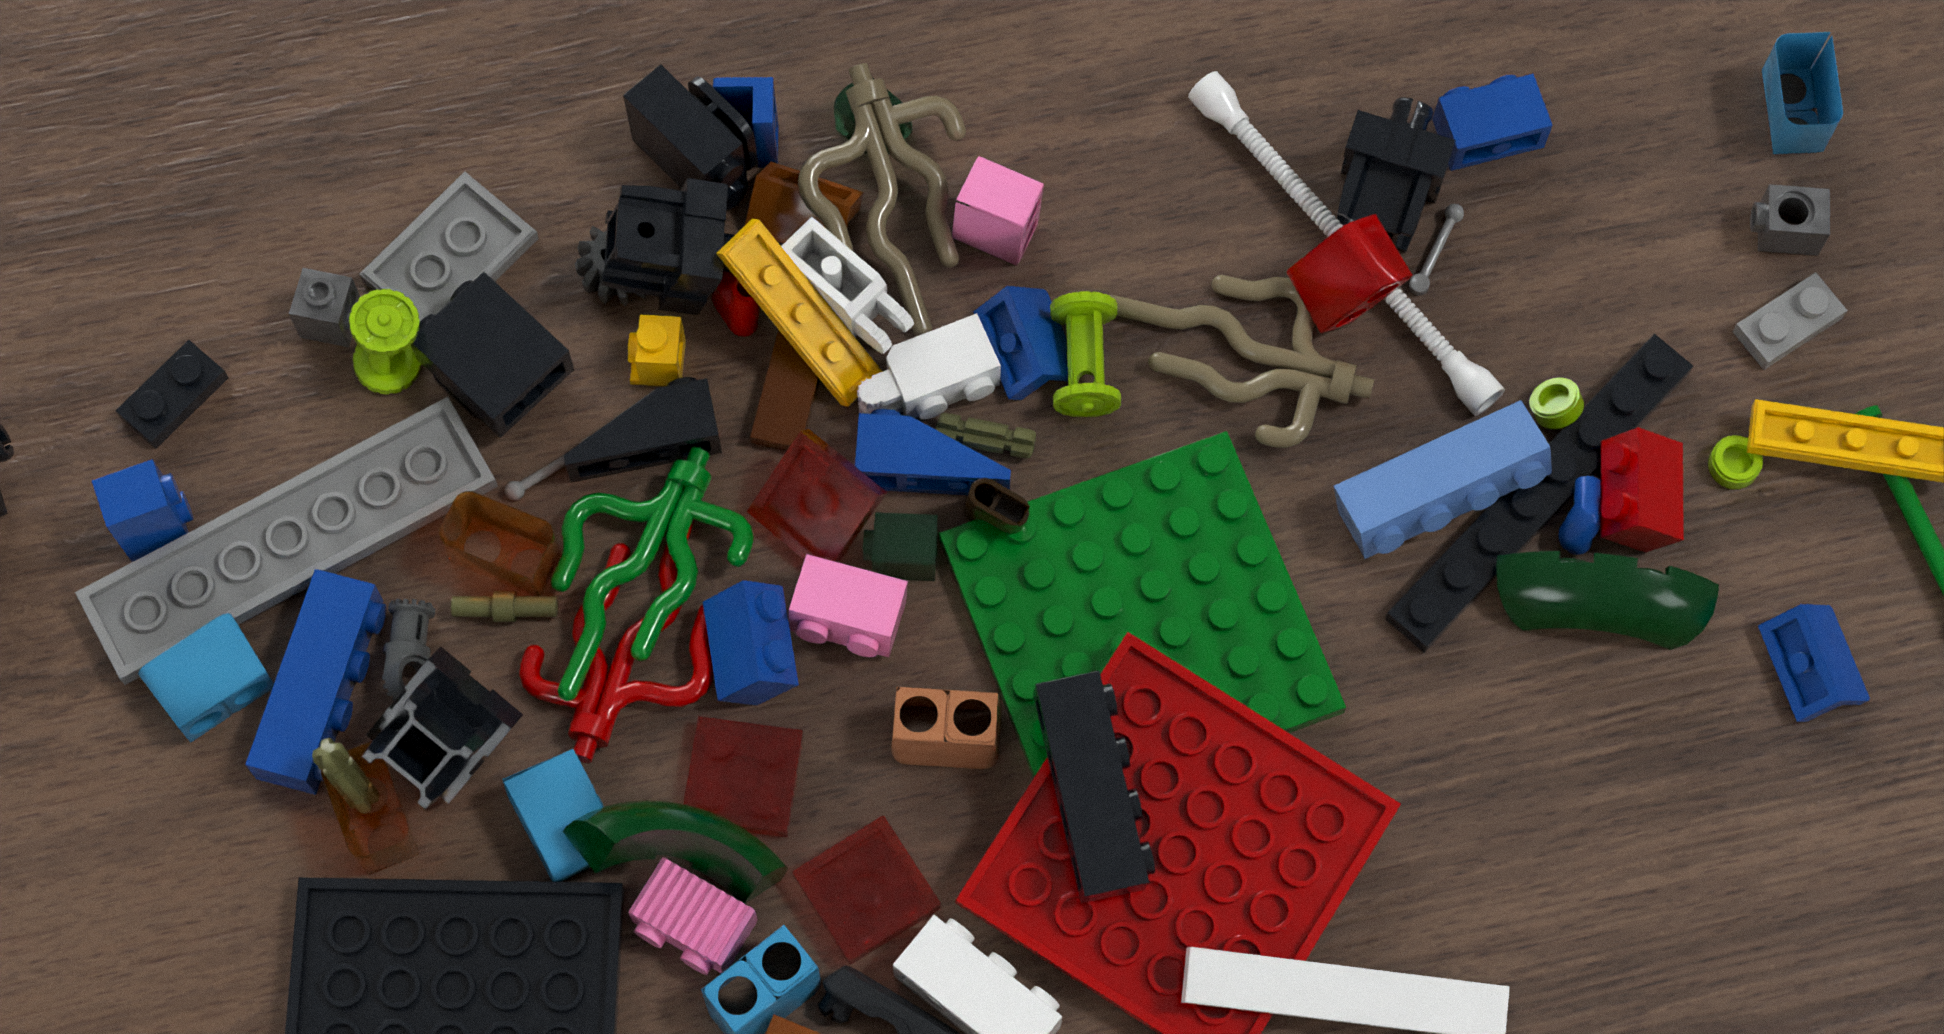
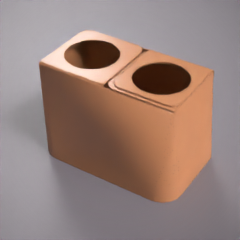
(929, 746)

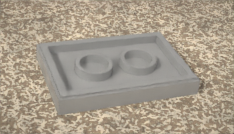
(449, 244)

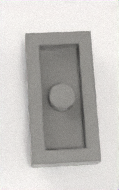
(1789, 321)

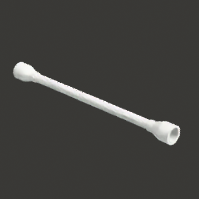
(1219, 102)

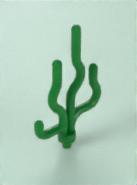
(673, 509)

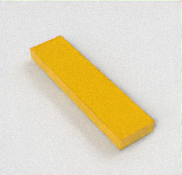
(798, 311)
(1846, 440)

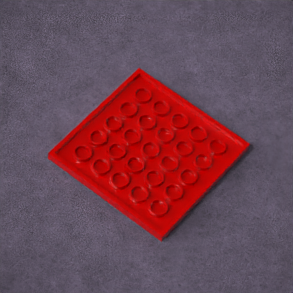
(1244, 839)

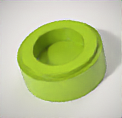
(1556, 403)
(1731, 463)

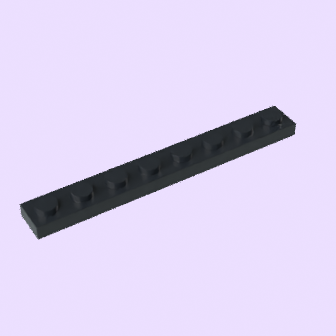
(1521, 514)

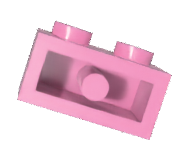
(847, 607)

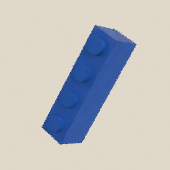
(316, 679)

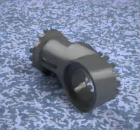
(406, 642)

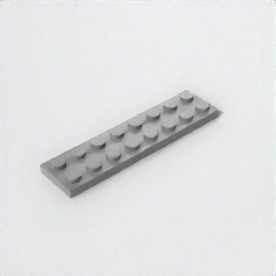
(280, 537)

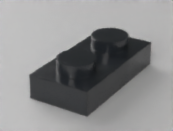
(172, 394)

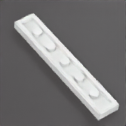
(1343, 993)

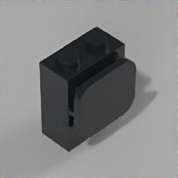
(691, 132)
(491, 354)

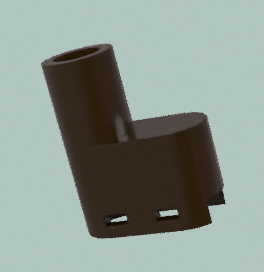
(1005, 510)

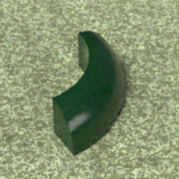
(1605, 596)
(682, 831)

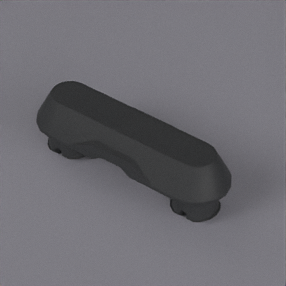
(853, 989)

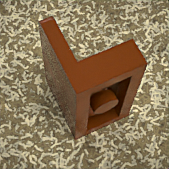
(781, 208)

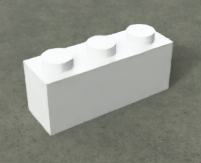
(970, 987)

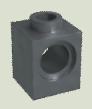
(1806, 205)
(324, 307)

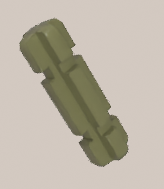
(988, 435)
(345, 775)

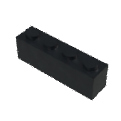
(1091, 786)

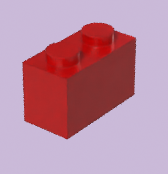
(1642, 490)

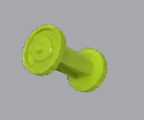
(1084, 320)
(384, 328)

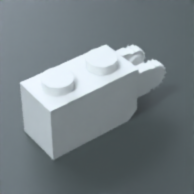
(846, 283)
(934, 371)

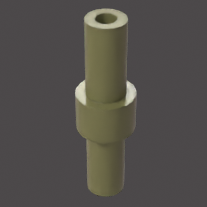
(504, 606)

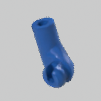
(1584, 517)

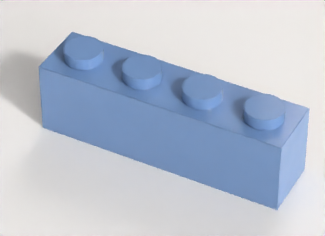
(1443, 479)

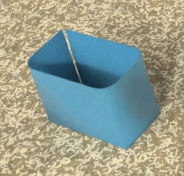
(1795, 55)
(207, 677)
(546, 802)
(792, 991)

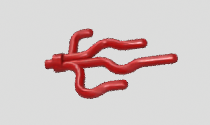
(603, 699)

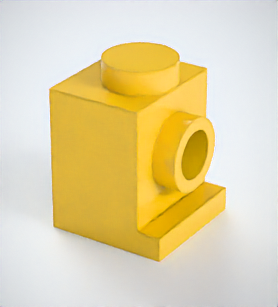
(656, 350)

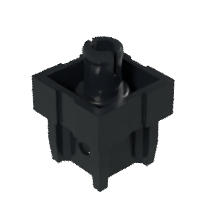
(1393, 169)
(668, 243)
(441, 728)

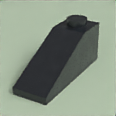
(650, 432)

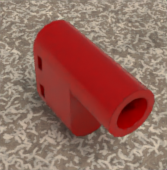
(736, 306)

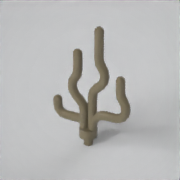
(875, 131)
(1296, 370)

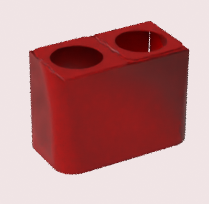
(1348, 273)

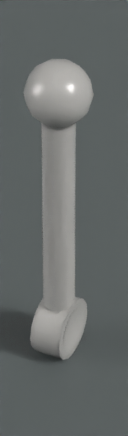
(1420, 282)
(515, 490)

